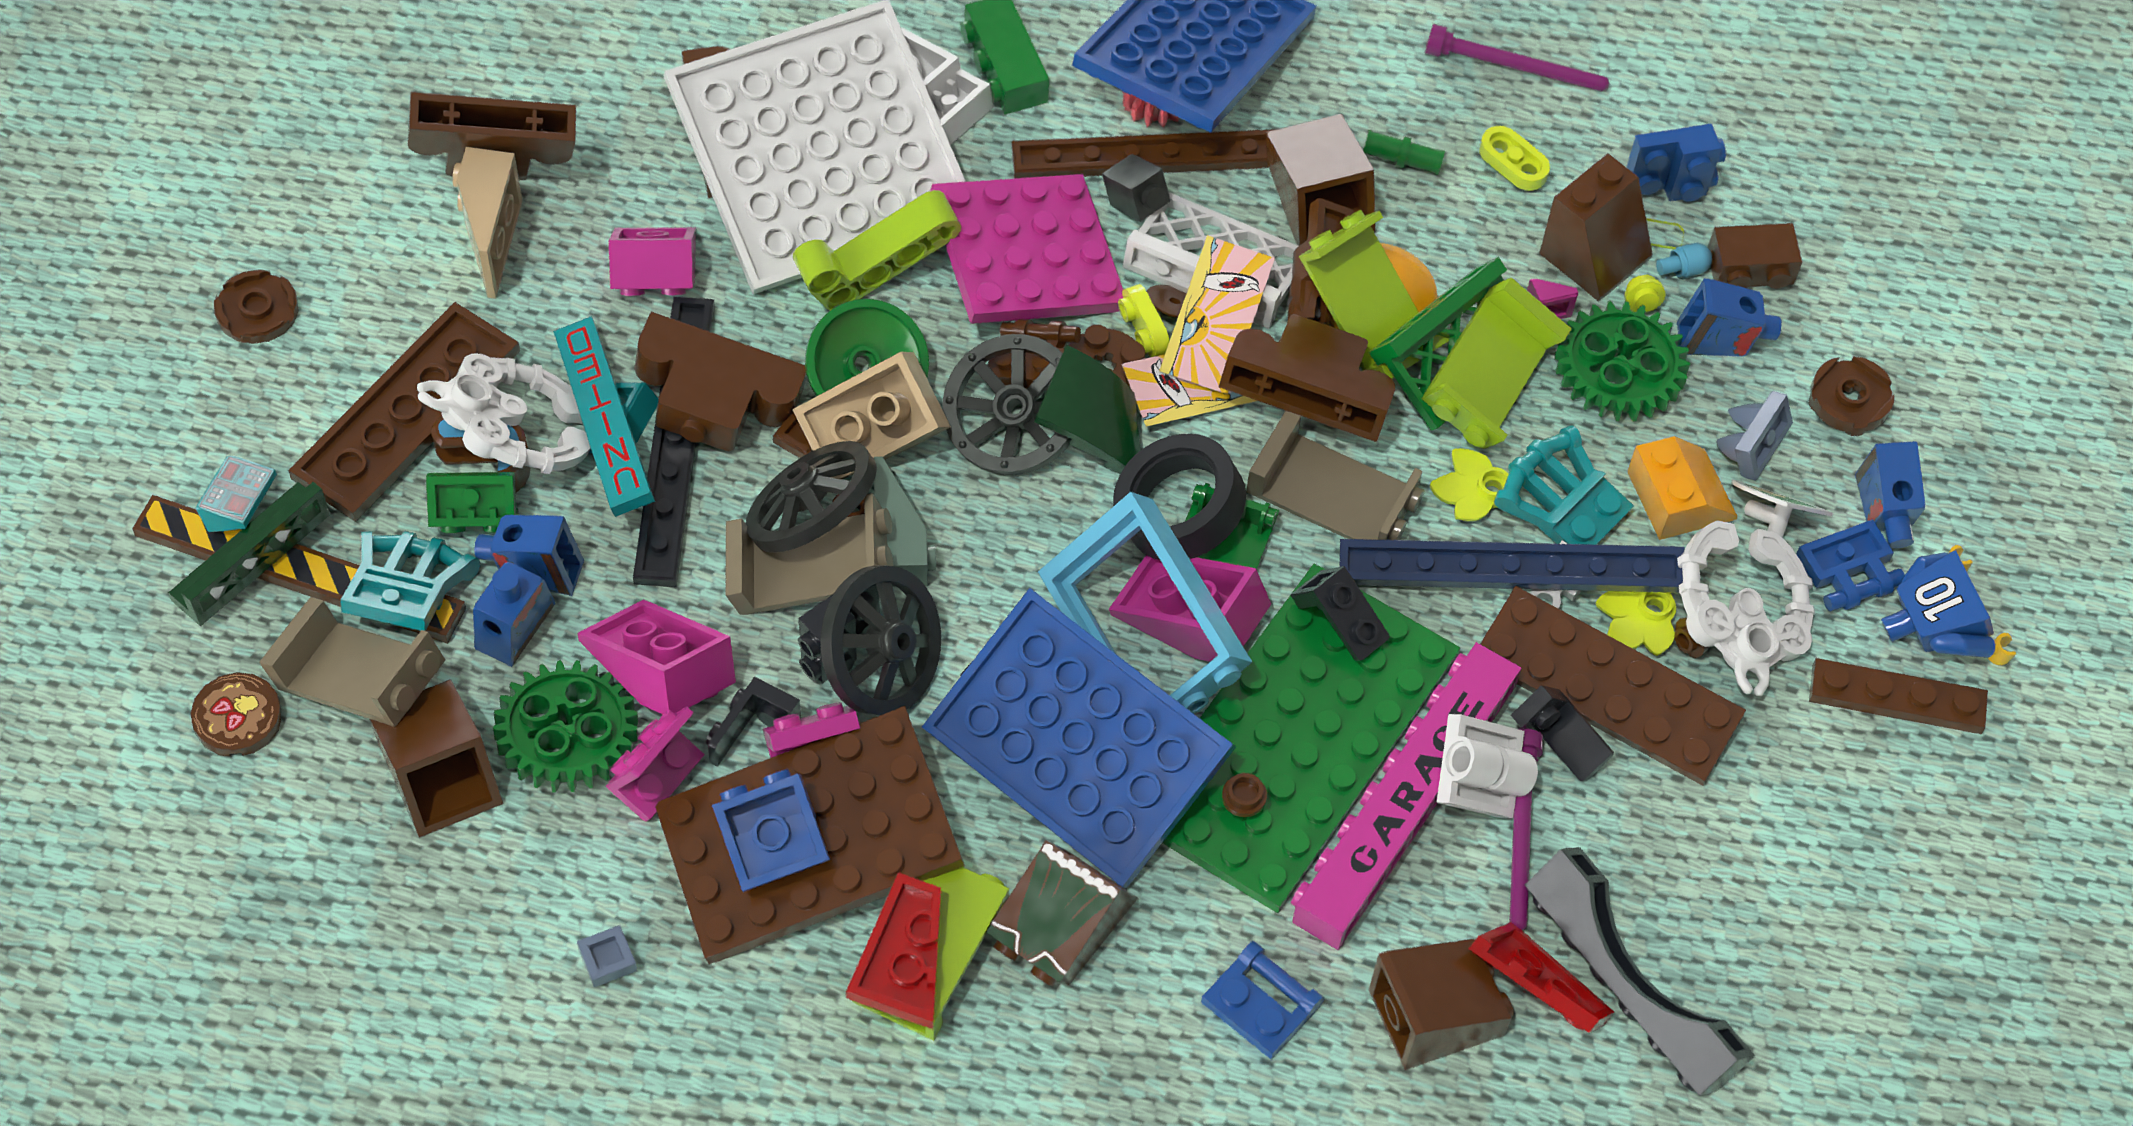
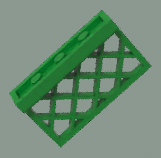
(1430, 322)

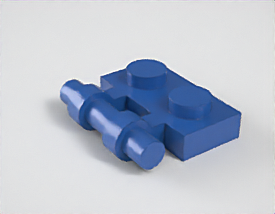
(1846, 554)

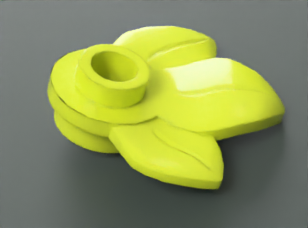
(1468, 485)
(1635, 623)

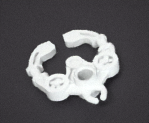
(483, 412)
(1743, 630)

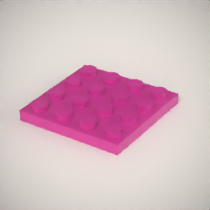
(1030, 249)

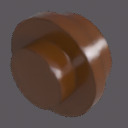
(1244, 795)

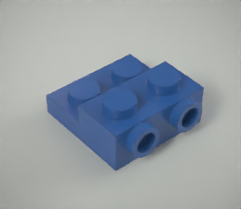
(1677, 161)
(770, 830)

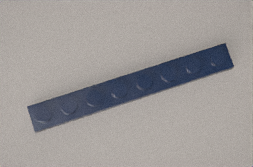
(1512, 565)

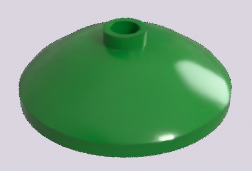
(857, 330)

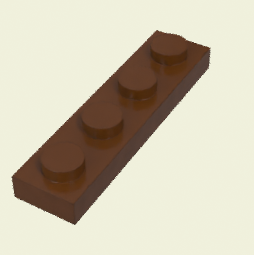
(1898, 696)

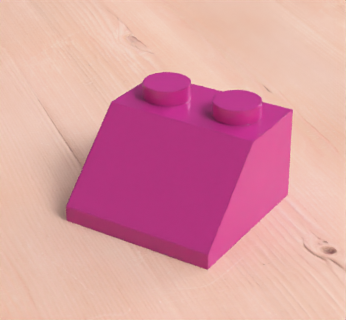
(652, 259)

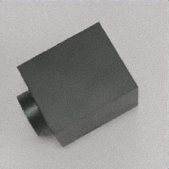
(1136, 187)

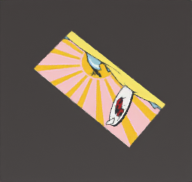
(1215, 309)
(1169, 398)

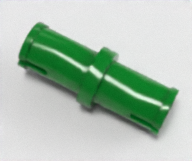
(1403, 152)

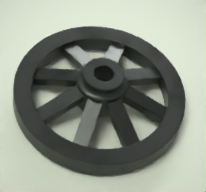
(1003, 404)
(802, 488)
(888, 640)

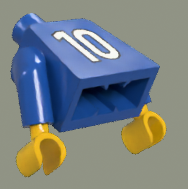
(1946, 610)

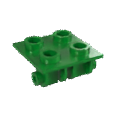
(1248, 538)

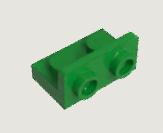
(469, 500)

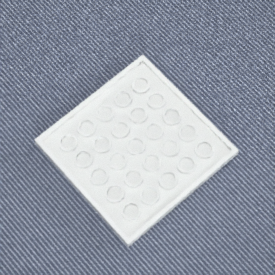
(812, 136)

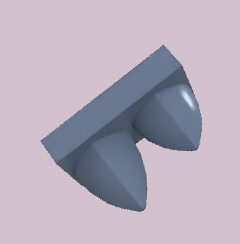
(1765, 428)

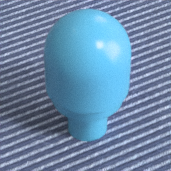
(1687, 259)

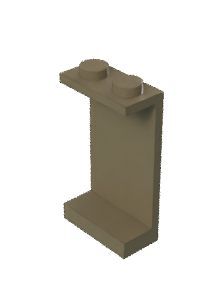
(1331, 486)
(807, 574)
(350, 666)

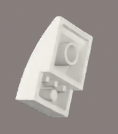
(956, 94)

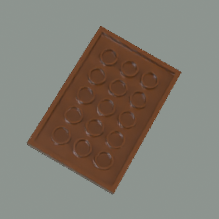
(873, 815)

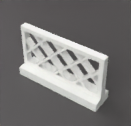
(1175, 266)

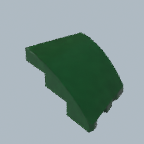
(1091, 409)

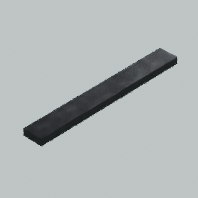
(669, 480)

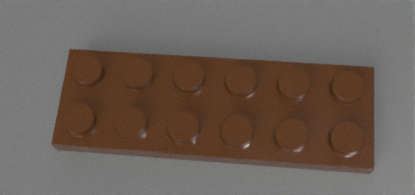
(388, 423)
(1615, 685)

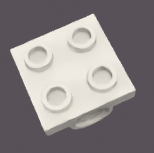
(1484, 767)

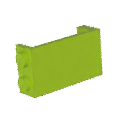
(1361, 285)
(1493, 362)
(966, 912)

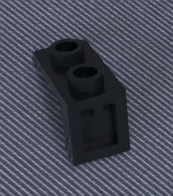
(1346, 610)
(757, 698)
(1564, 731)

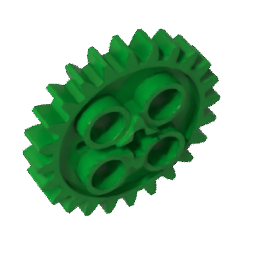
(1622, 361)
(552, 694)

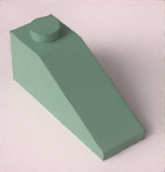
(908, 533)

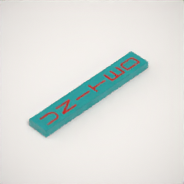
(603, 417)

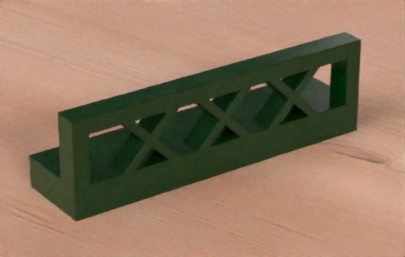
(250, 552)

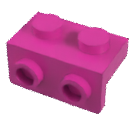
(792, 731)

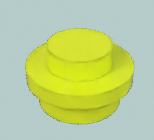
(1644, 291)

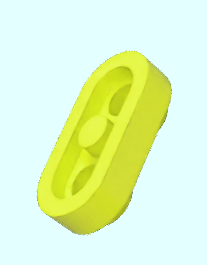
(1516, 159)
(1149, 328)

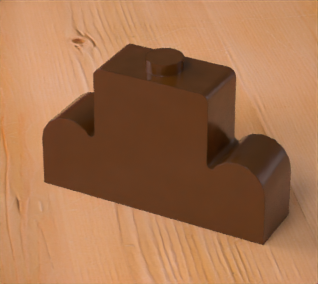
(513, 126)
(1311, 375)
(714, 382)

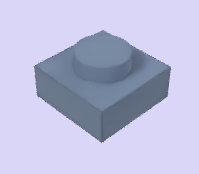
(606, 956)

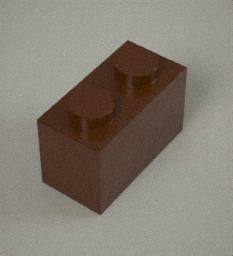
(1755, 255)

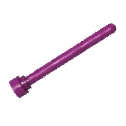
(1443, 42)
(1521, 840)

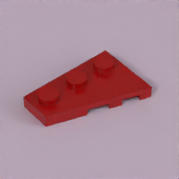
(901, 954)
(1543, 976)

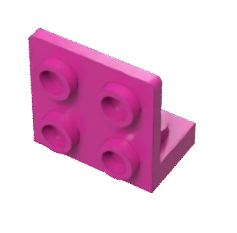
(655, 765)

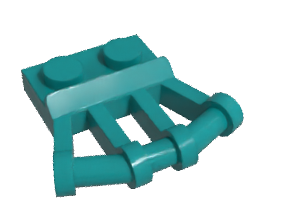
(1588, 509)
(403, 597)

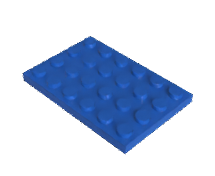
(1192, 53)
(1078, 738)

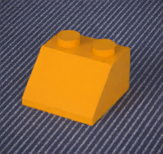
(1678, 487)

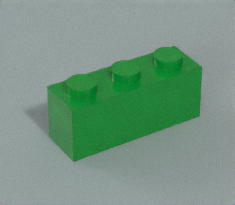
(1005, 54)

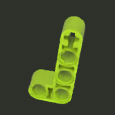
(877, 252)

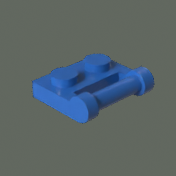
(1252, 1010)

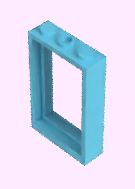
(1106, 537)

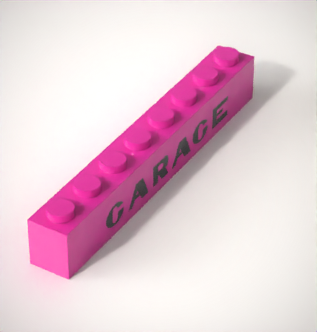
(1400, 802)

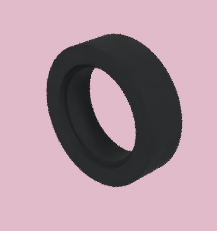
(1178, 454)

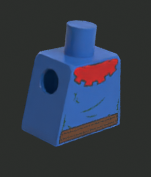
(1725, 320)
(1892, 490)
(538, 545)
(516, 606)

